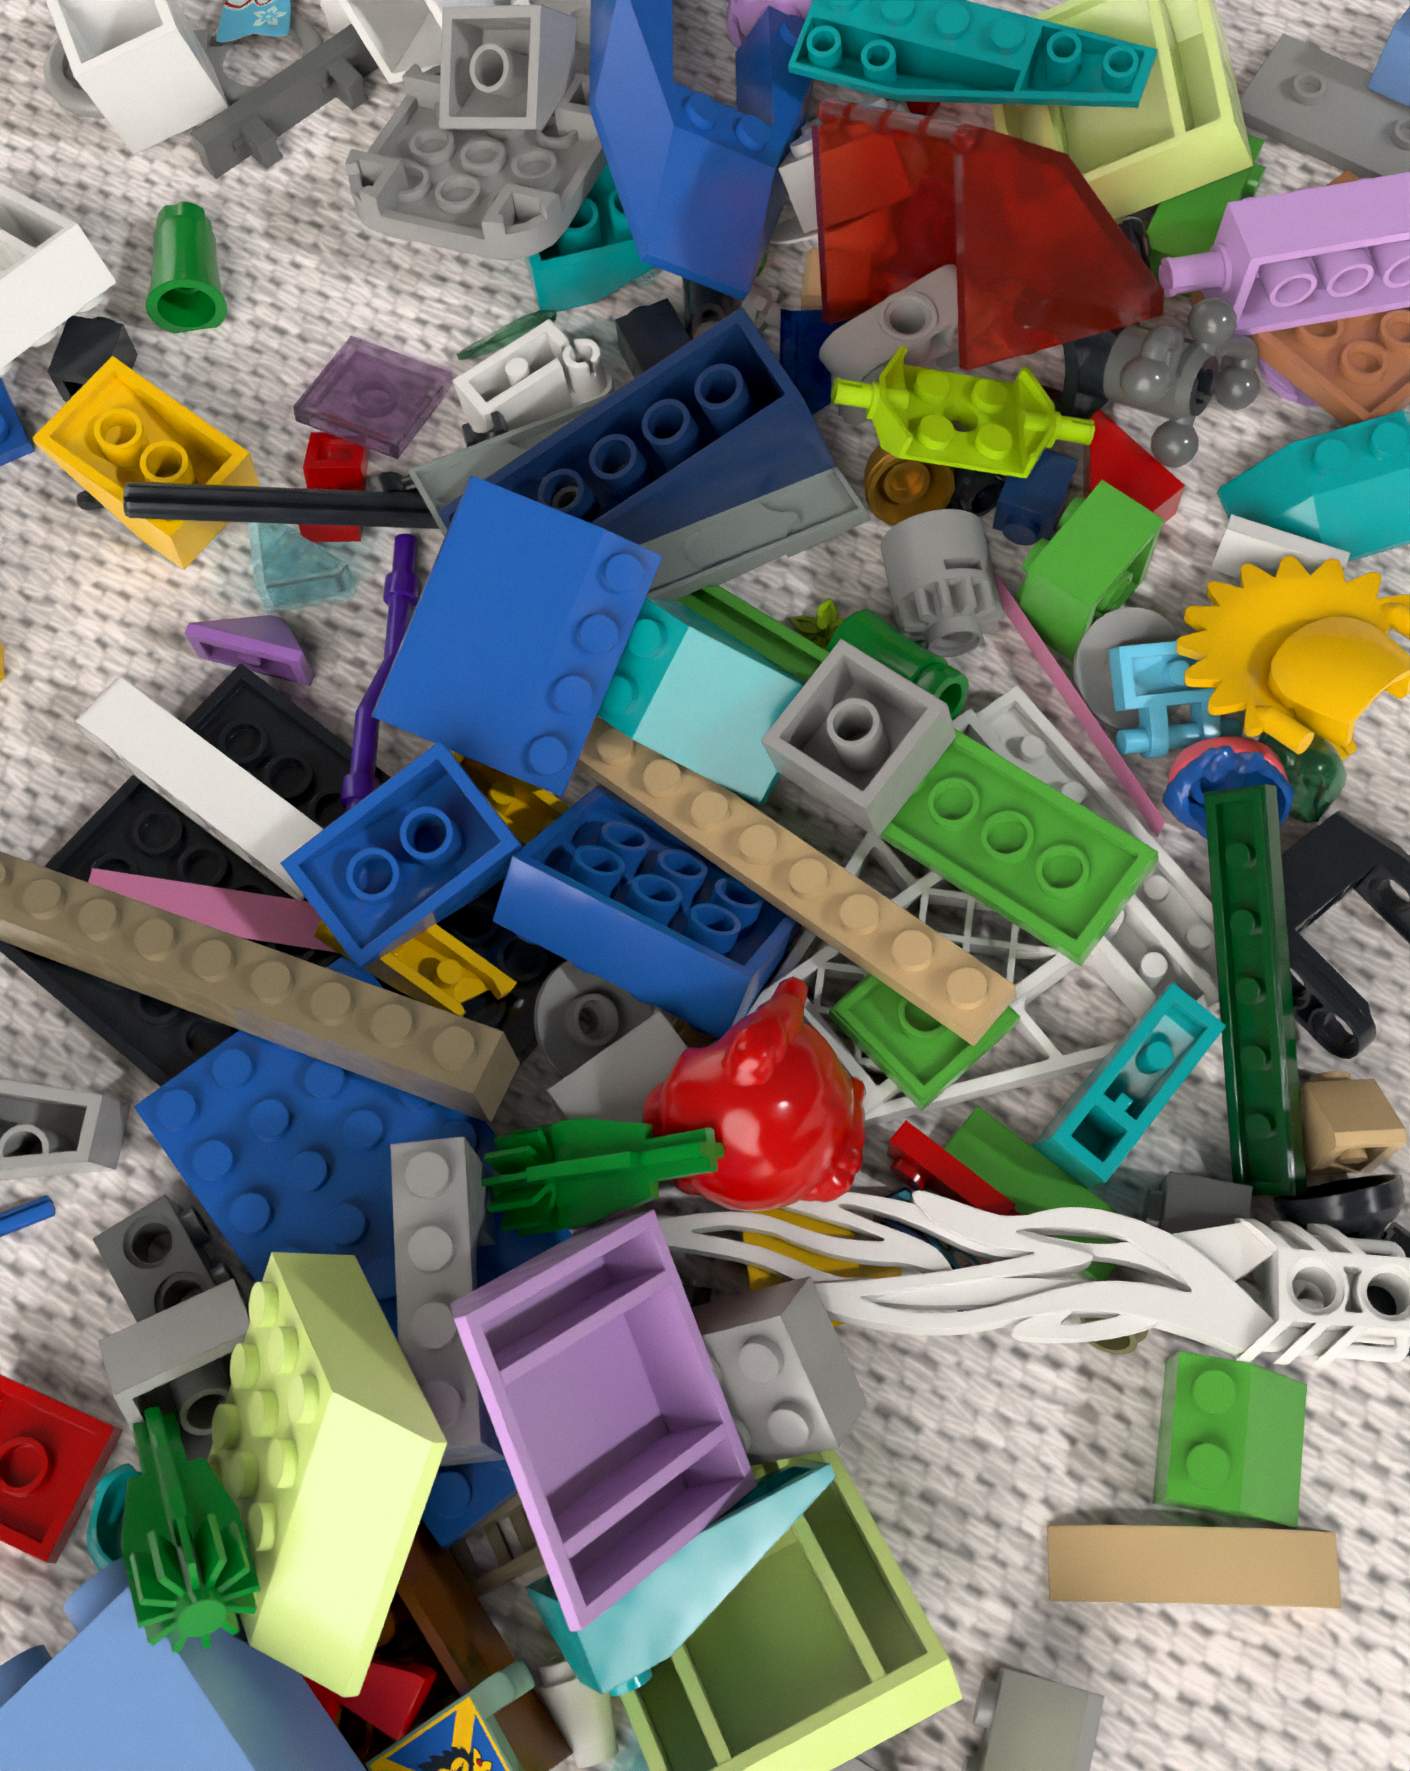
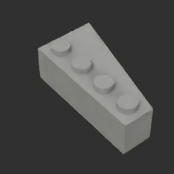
(58, 1130)

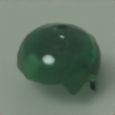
(1314, 776)

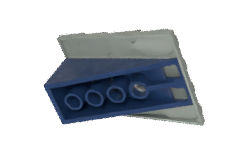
(689, 459)

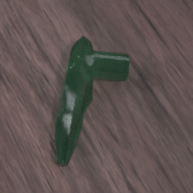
(507, 334)

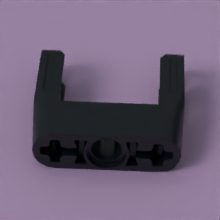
(1316, 876)

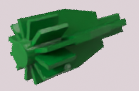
(588, 1171)
(182, 1542)

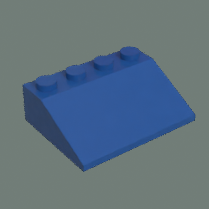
(517, 635)
(645, 913)

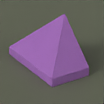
(257, 642)

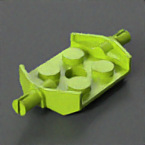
(1003, 419)

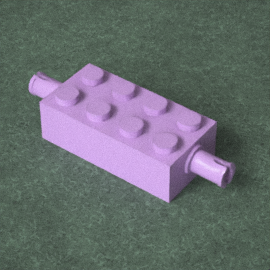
(1305, 255)

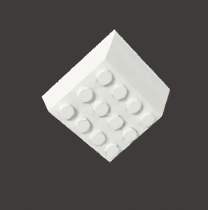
(44, 274)

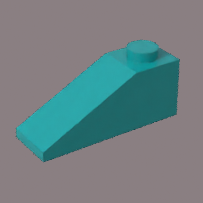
(1129, 1088)

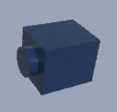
(1033, 505)

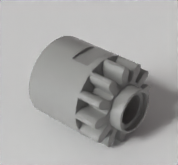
(942, 581)

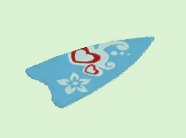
(254, 17)

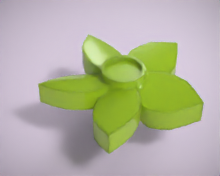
(822, 629)

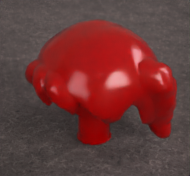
(776, 1105)

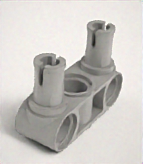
(916, 317)

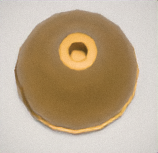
(905, 487)

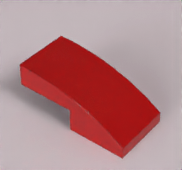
(336, 466)

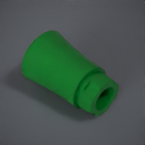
(185, 274)
(891, 648)

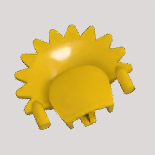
(1298, 651)

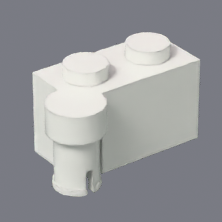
(532, 379)

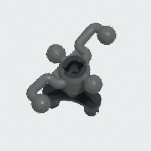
(1162, 375)

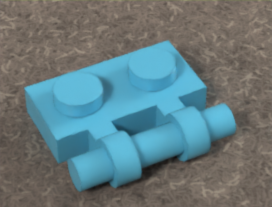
(1150, 681)

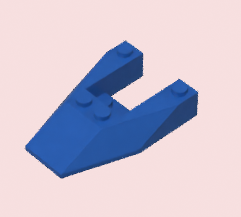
(688, 169)

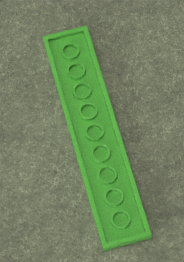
(984, 818)

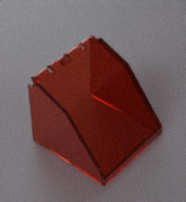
(1015, 218)

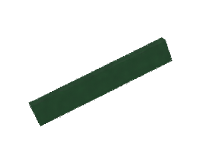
(1255, 990)

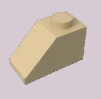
(1347, 1125)

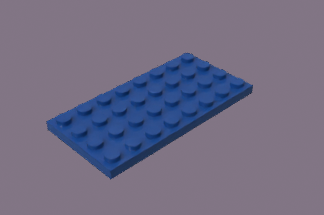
(302, 1164)

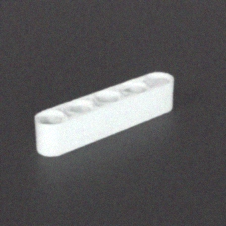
(198, 780)

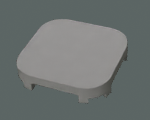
(476, 187)

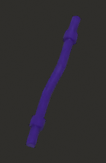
(400, 595)

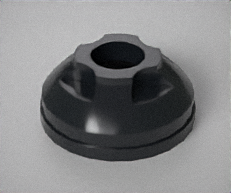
(1352, 1205)

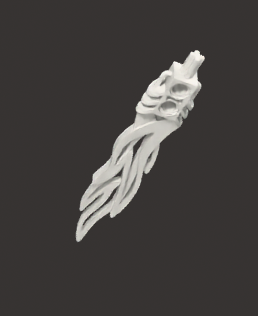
(1016, 1293)

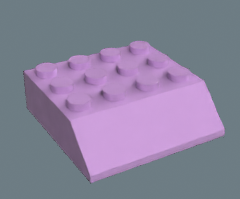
(604, 1408)

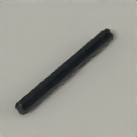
(275, 505)

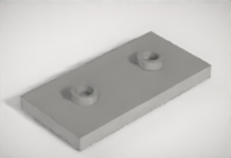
(1327, 111)

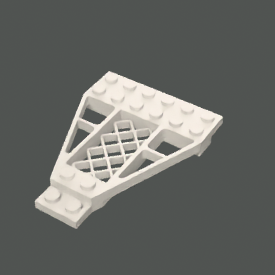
(1154, 941)

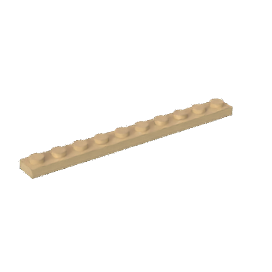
(802, 883)

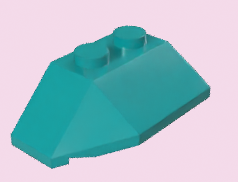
(1334, 487)

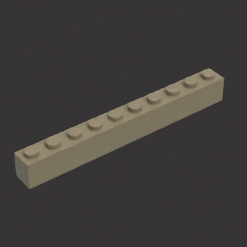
(256, 989)

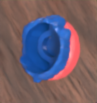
(1222, 765)

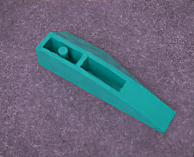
(966, 55)

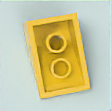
(133, 431)

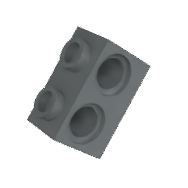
(162, 1284)

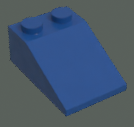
(404, 857)

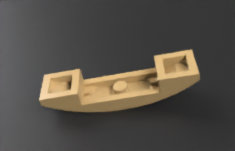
(1193, 1565)

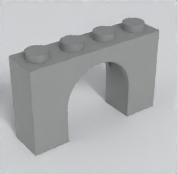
(437, 1229)

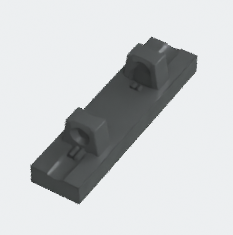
(283, 101)

